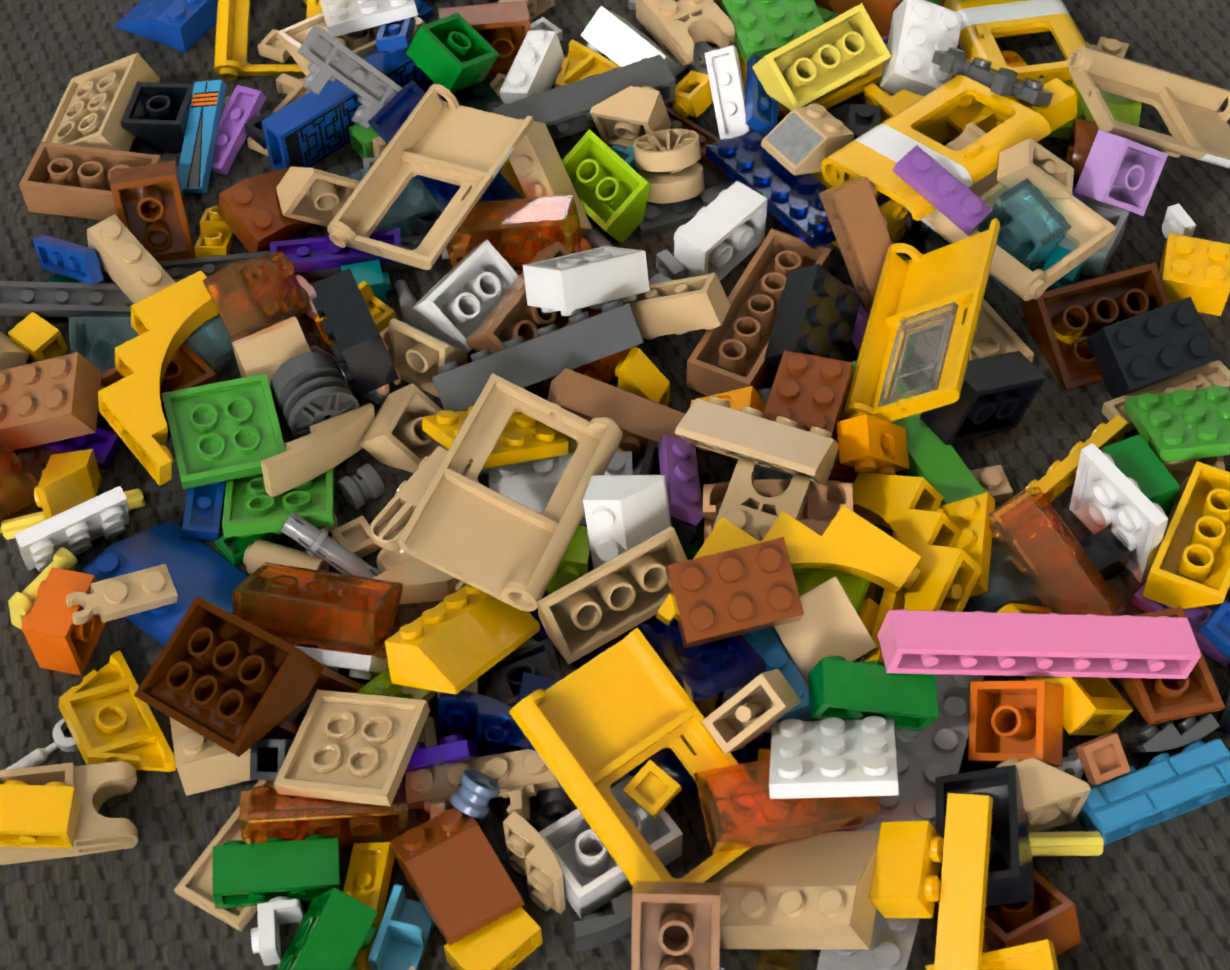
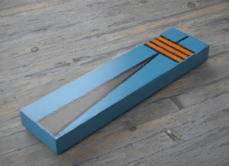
(201, 136)

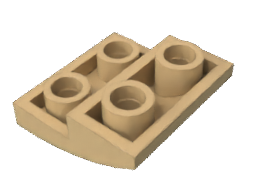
(826, 629)
(533, 857)

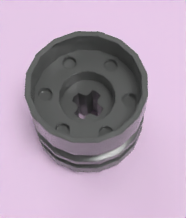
(311, 391)

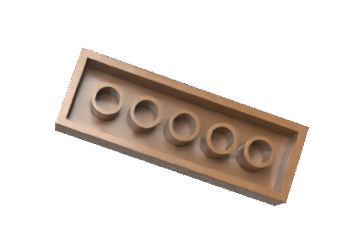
(735, 351)

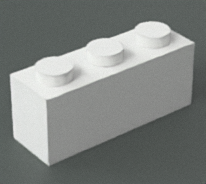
(533, 67)

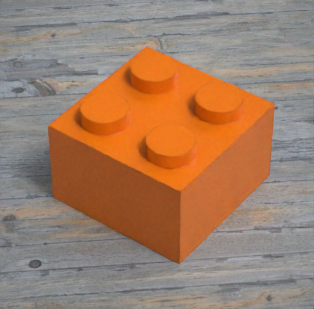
(50, 628)
(1015, 722)

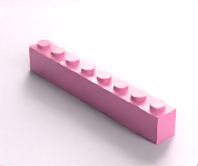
(1037, 644)

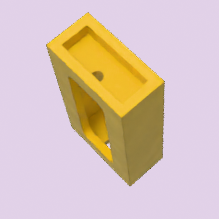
(1089, 703)

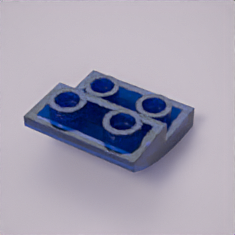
(478, 720)

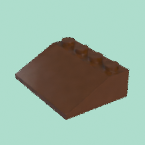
(1093, 305)
(227, 677)

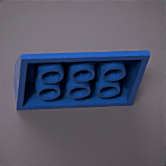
(171, 22)
(192, 567)

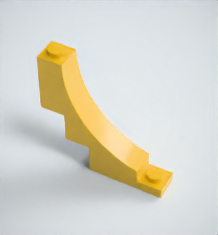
(951, 125)
(134, 402)
(910, 510)
(846, 546)

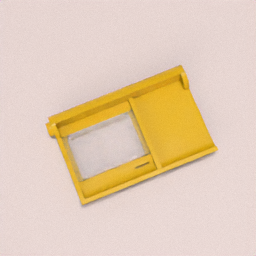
(921, 328)

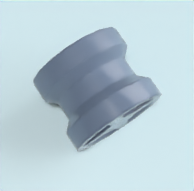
(474, 793)

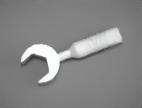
(40, 755)

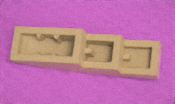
(317, 452)

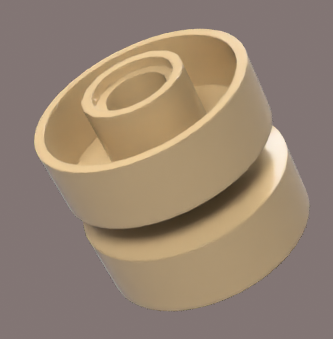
(670, 164)

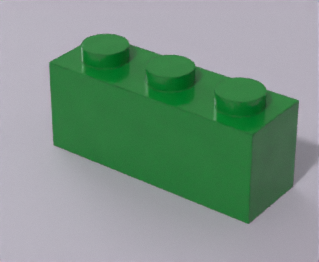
(866, 690)
(272, 869)

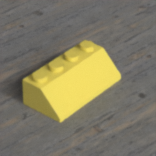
(822, 59)

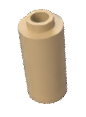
(265, 551)

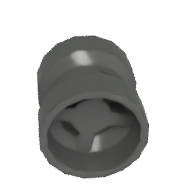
(360, 487)

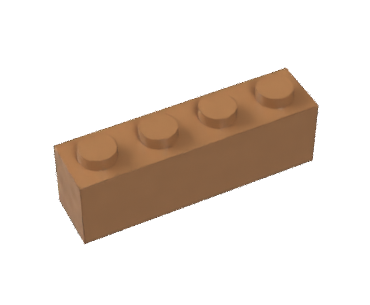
(859, 233)
(636, 416)

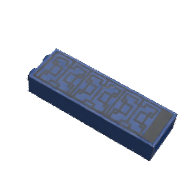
(320, 123)

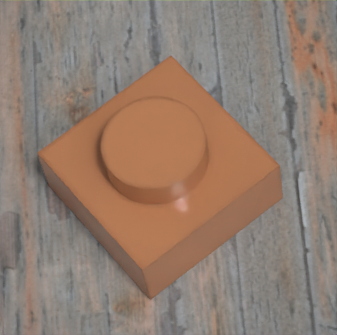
(1103, 758)

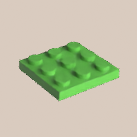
(769, 24)
(1183, 422)
(223, 429)
(253, 511)

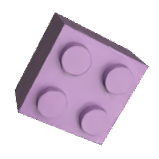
(1121, 172)

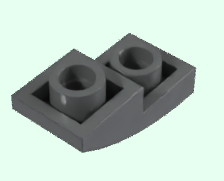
(1170, 736)
(599, 929)

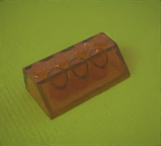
(519, 228)
(1052, 556)
(319, 607)
(272, 815)
(743, 815)

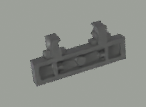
(1001, 82)

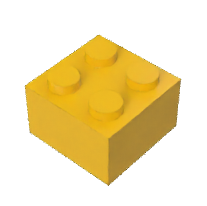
(1196, 270)

